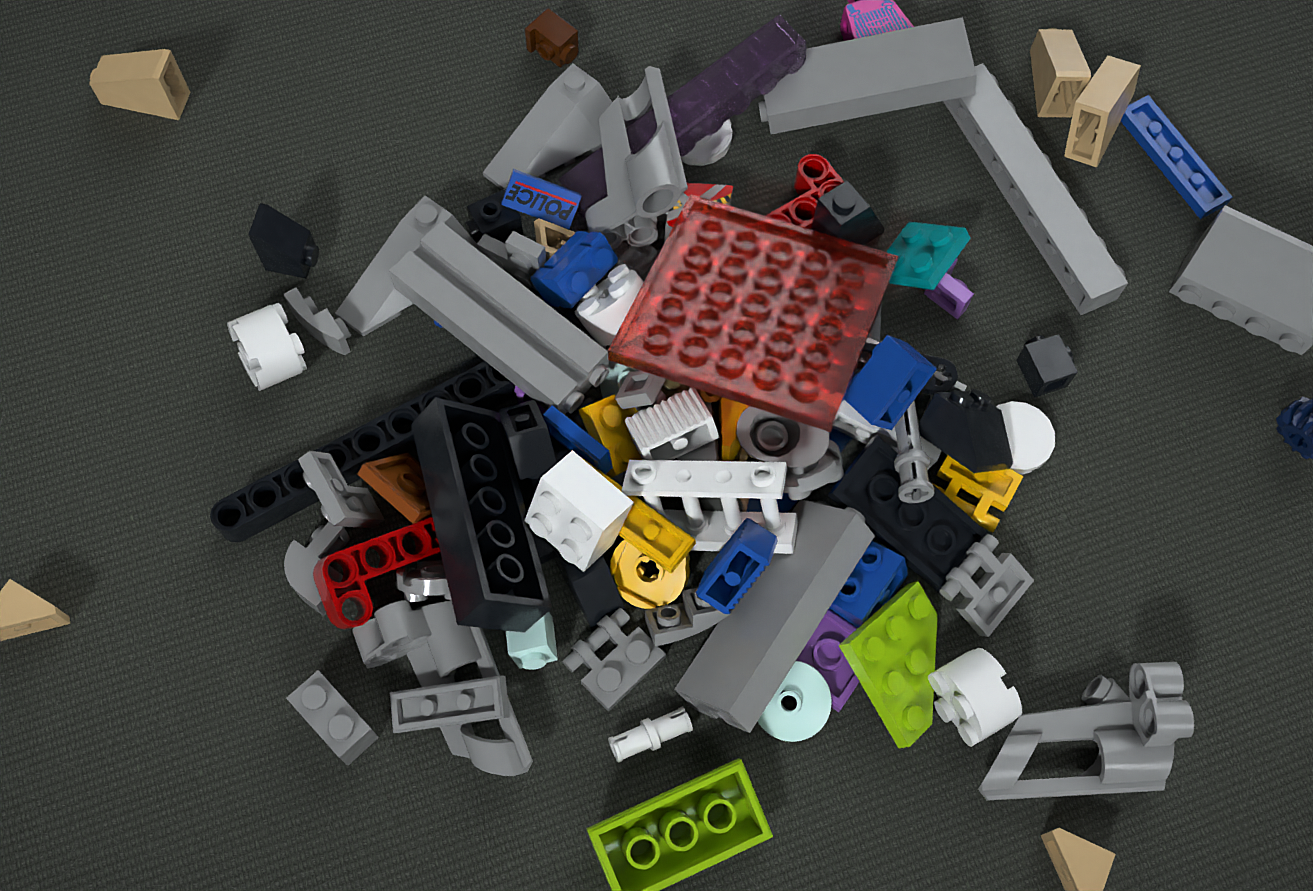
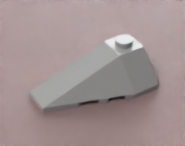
(555, 129)
(373, 297)

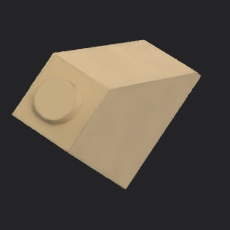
(1058, 72)
(141, 83)
(1101, 110)

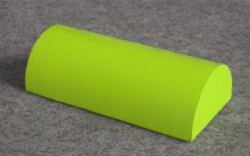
(680, 831)

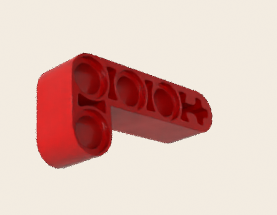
(808, 190)
(357, 570)

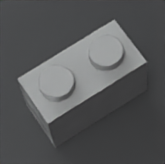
(332, 718)

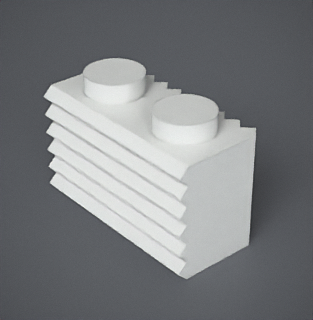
(672, 427)

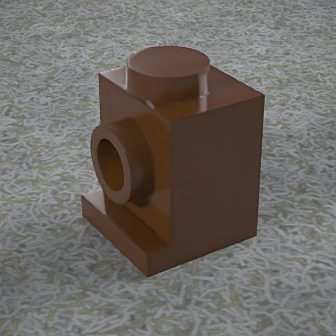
(552, 38)

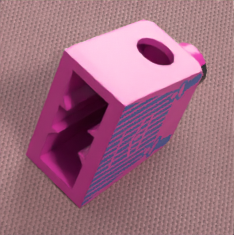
(871, 18)

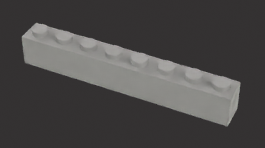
(1037, 195)

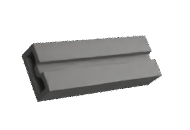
(873, 76)
(500, 320)
(776, 617)

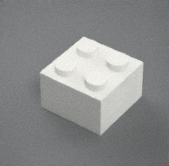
(577, 511)

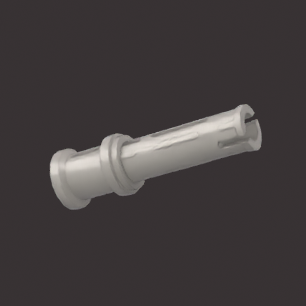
(912, 460)

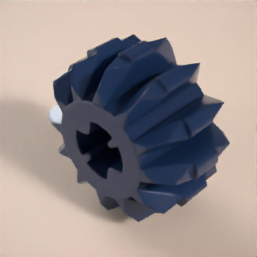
(1296, 426)

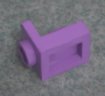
(951, 294)

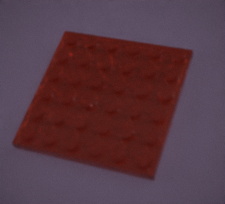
(756, 311)

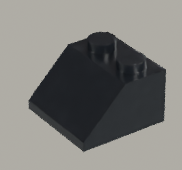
(967, 430)

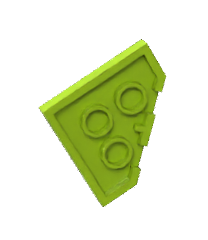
(893, 660)

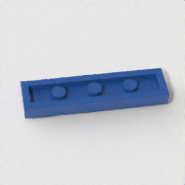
(1175, 157)

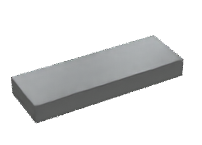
(449, 704)

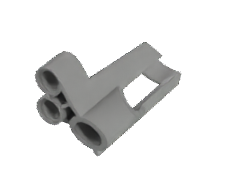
(638, 183)
(435, 651)
(1131, 736)

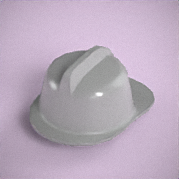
(780, 439)

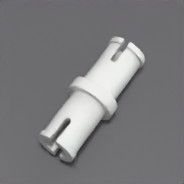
(650, 734)

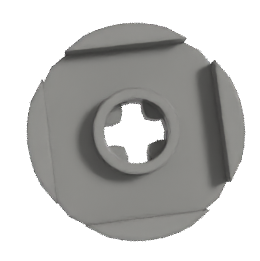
(827, 470)
(424, 581)

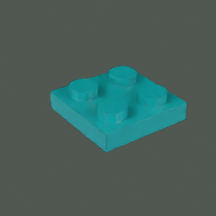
(926, 253)

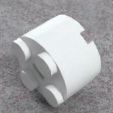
(608, 303)
(266, 346)
(974, 695)

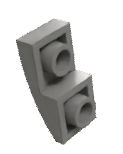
(319, 324)
(681, 620)

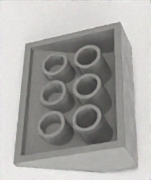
(1252, 279)

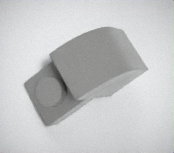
(300, 562)

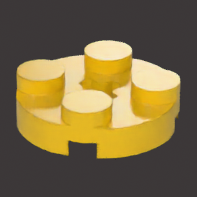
(638, 588)

